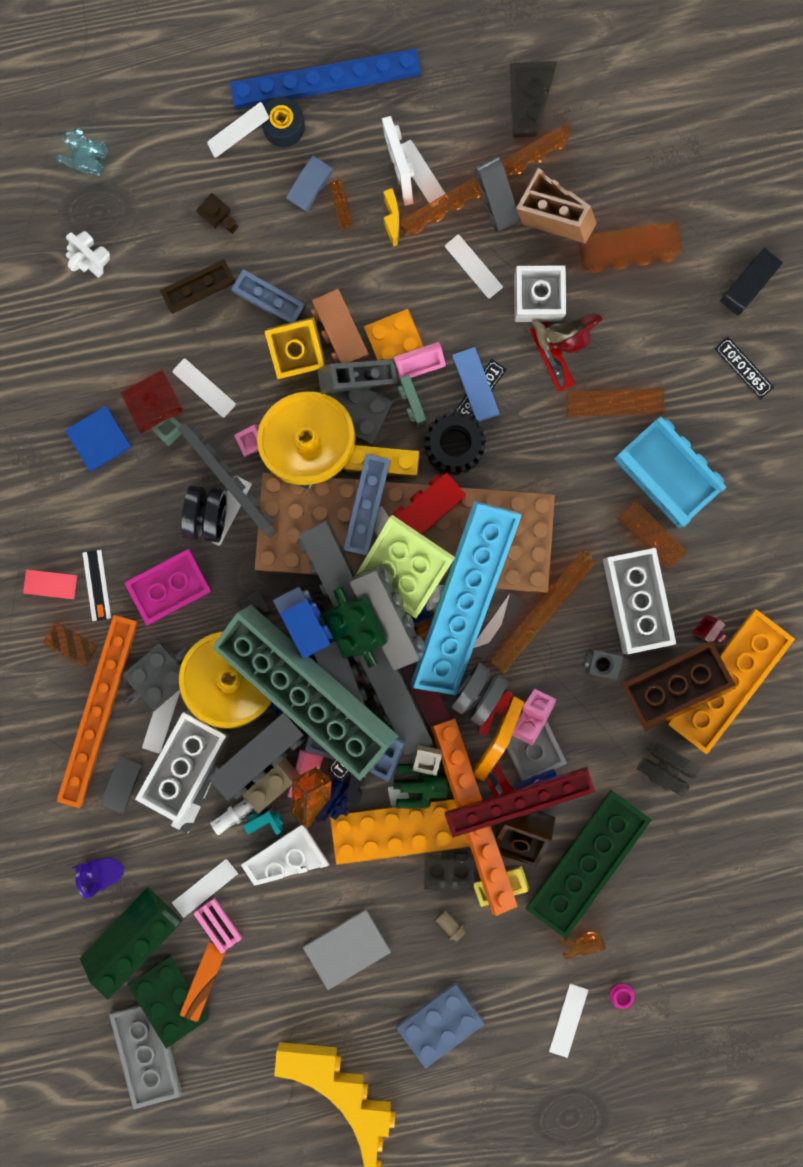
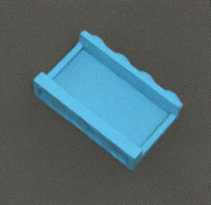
(670, 472)

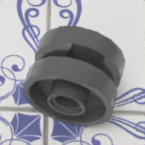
(479, 694)

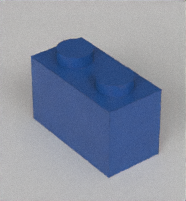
(306, 628)

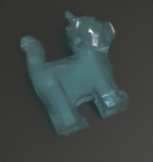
(84, 154)

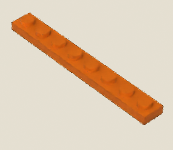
(97, 711)
(481, 841)

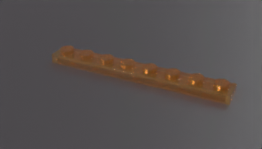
(513, 164)

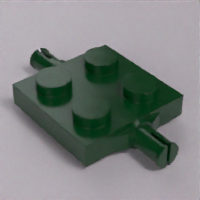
(354, 627)

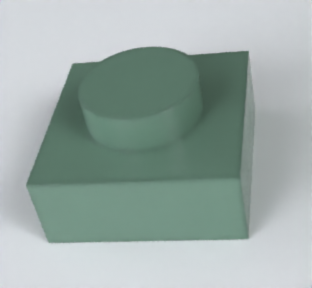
(167, 430)

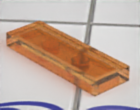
(652, 534)

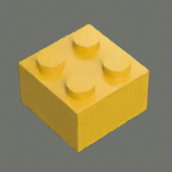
(295, 348)

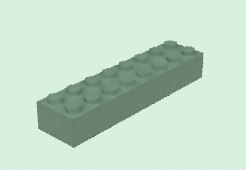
(304, 692)

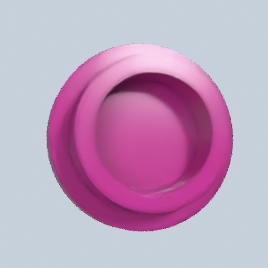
(622, 996)

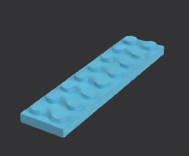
(465, 598)

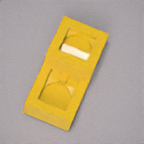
(391, 221)

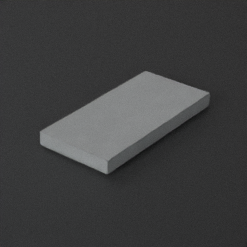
(144, 1059)

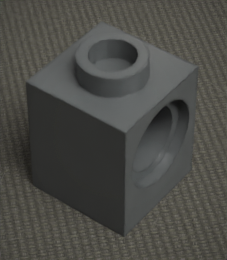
(613, 664)

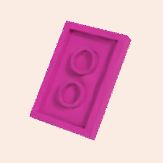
(168, 587)

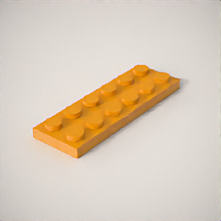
(749, 660)
(393, 832)

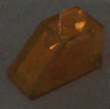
(309, 795)

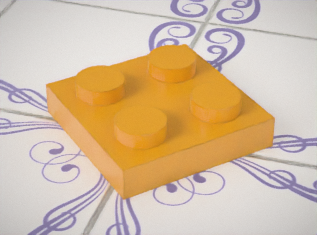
(393, 336)

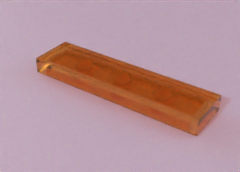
(615, 402)

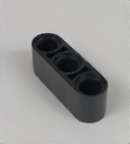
(751, 281)

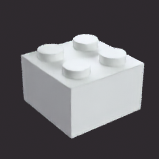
(539, 293)

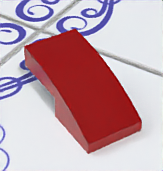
(500, 708)

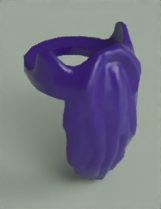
(97, 875)

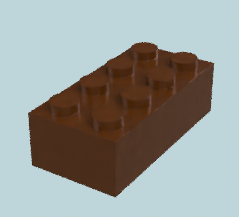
(678, 686)

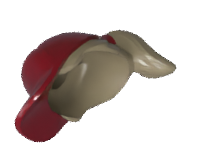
(569, 336)

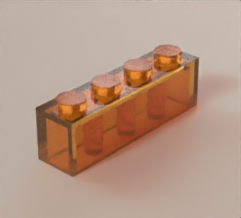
(631, 246)

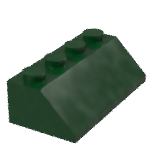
(129, 942)

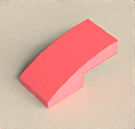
(50, 584)

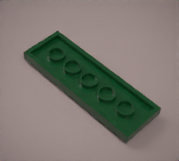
(588, 864)

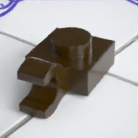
(216, 213)

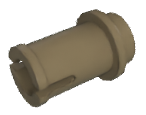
(450, 926)

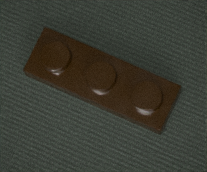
(197, 286)

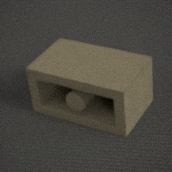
(271, 785)

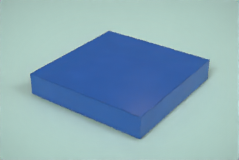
(98, 438)

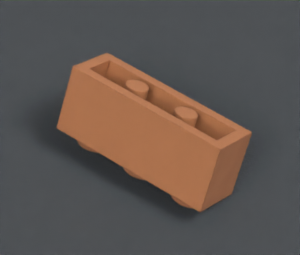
(339, 328)

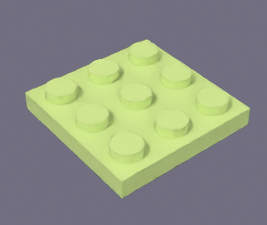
(411, 560)

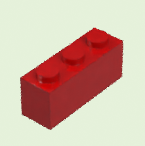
(432, 504)

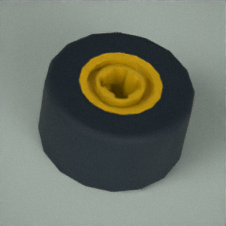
(285, 131)

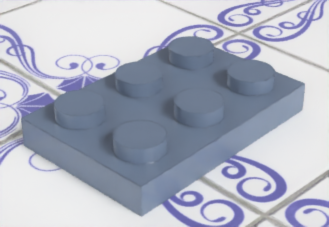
(440, 1025)

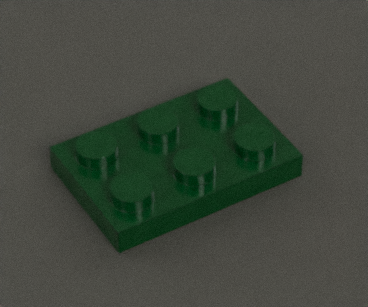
(161, 996)

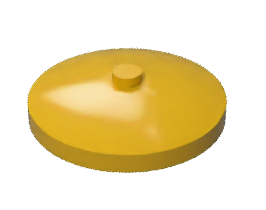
(306, 438)
(217, 690)

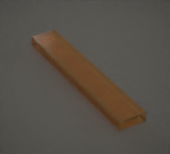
(543, 611)

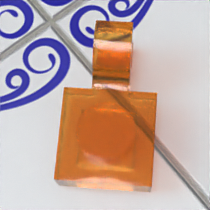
(585, 945)

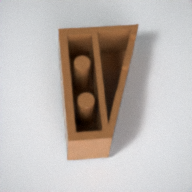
(555, 210)

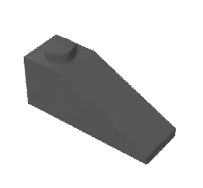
(356, 375)

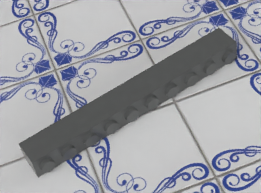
(390, 686)

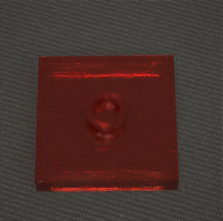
(151, 401)

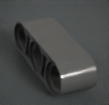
(496, 193)

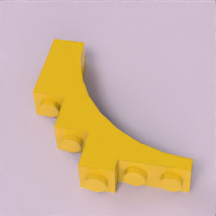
(320, 1069)

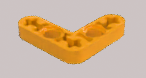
(500, 741)

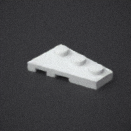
(398, 155)
(287, 856)

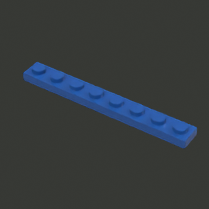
(326, 78)

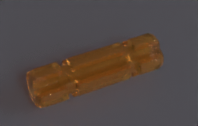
(340, 204)

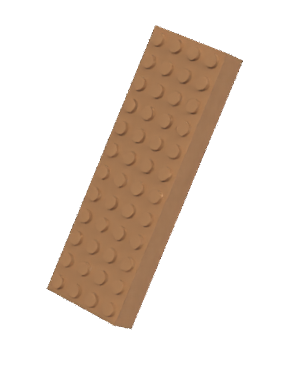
(333, 500)

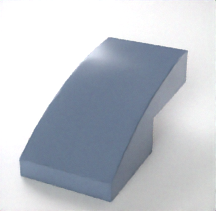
(309, 183)
(388, 762)

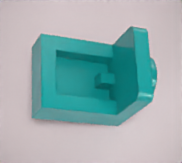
(258, 820)

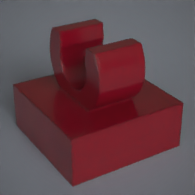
(710, 630)

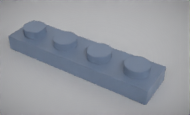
(366, 504)

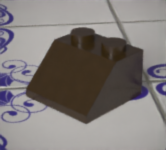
(525, 837)

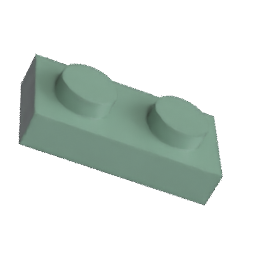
(408, 392)

